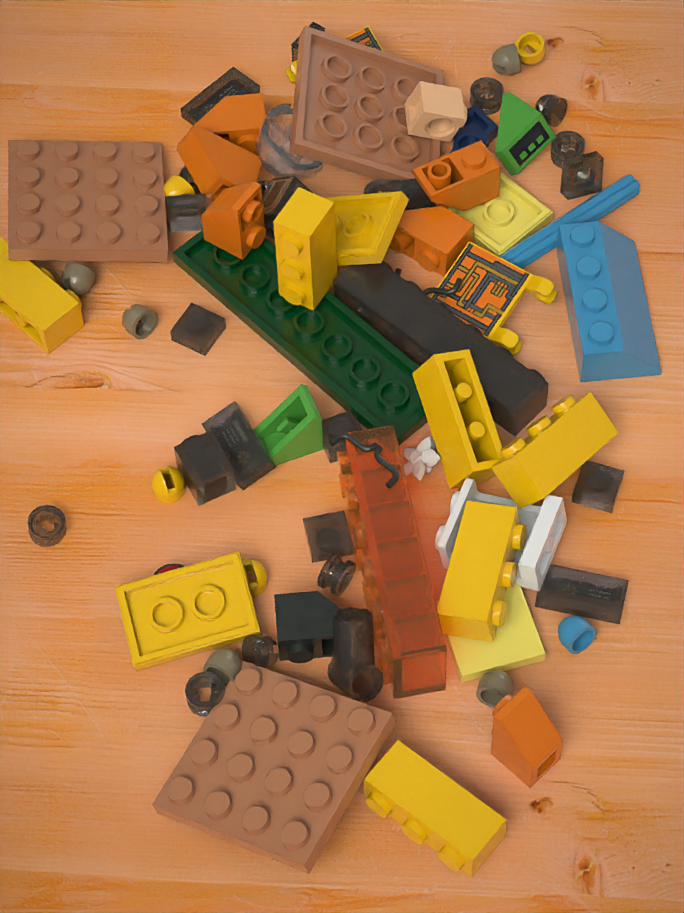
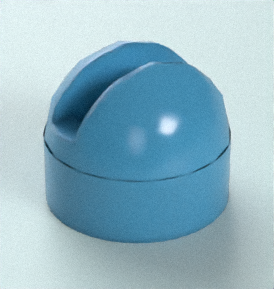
(576, 633)

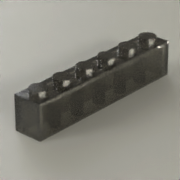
(428, 328)

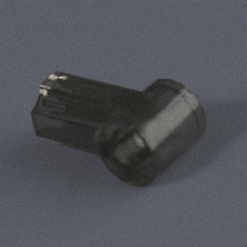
(354, 655)

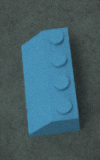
(606, 303)

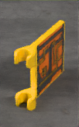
(490, 293)

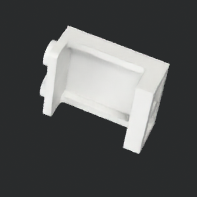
(543, 535)

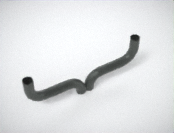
(439, 290)
(378, 449)

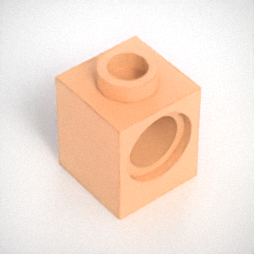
(435, 111)

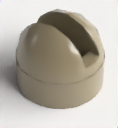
(506, 60)
(78, 278)
(142, 314)
(224, 663)
(494, 687)

